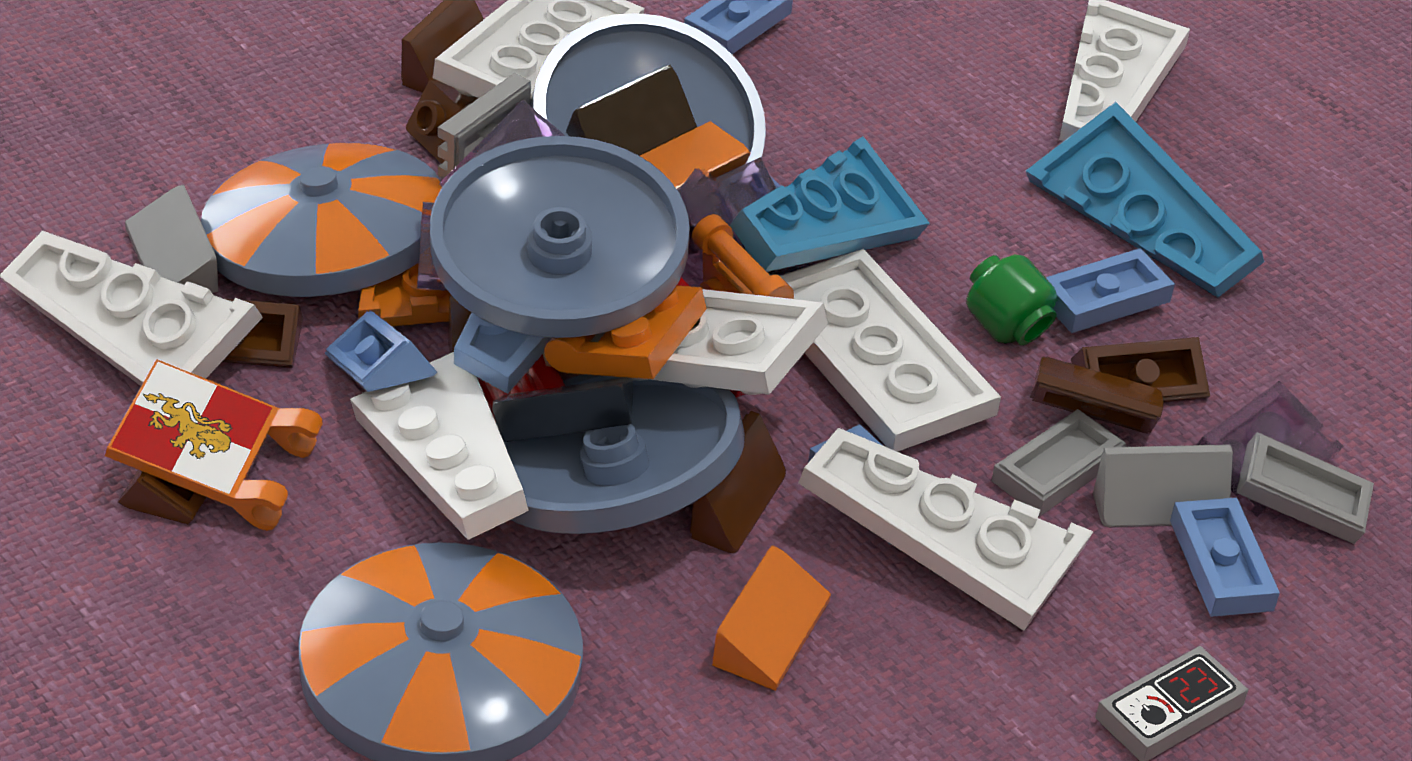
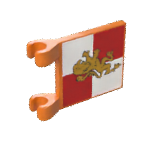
(210, 439)

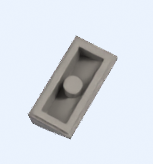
(173, 241)
(1144, 482)

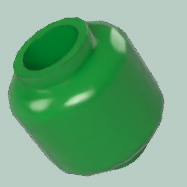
(1011, 299)

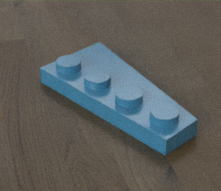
(1141, 195)
(830, 212)

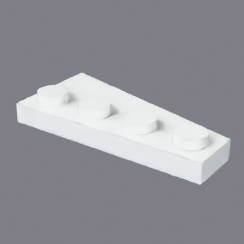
(1119, 60)
(127, 310)
(447, 445)
(975, 543)

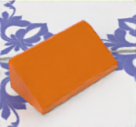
(700, 148)
(770, 620)

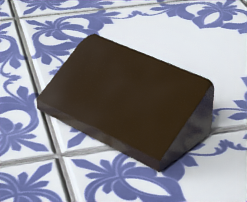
(637, 114)

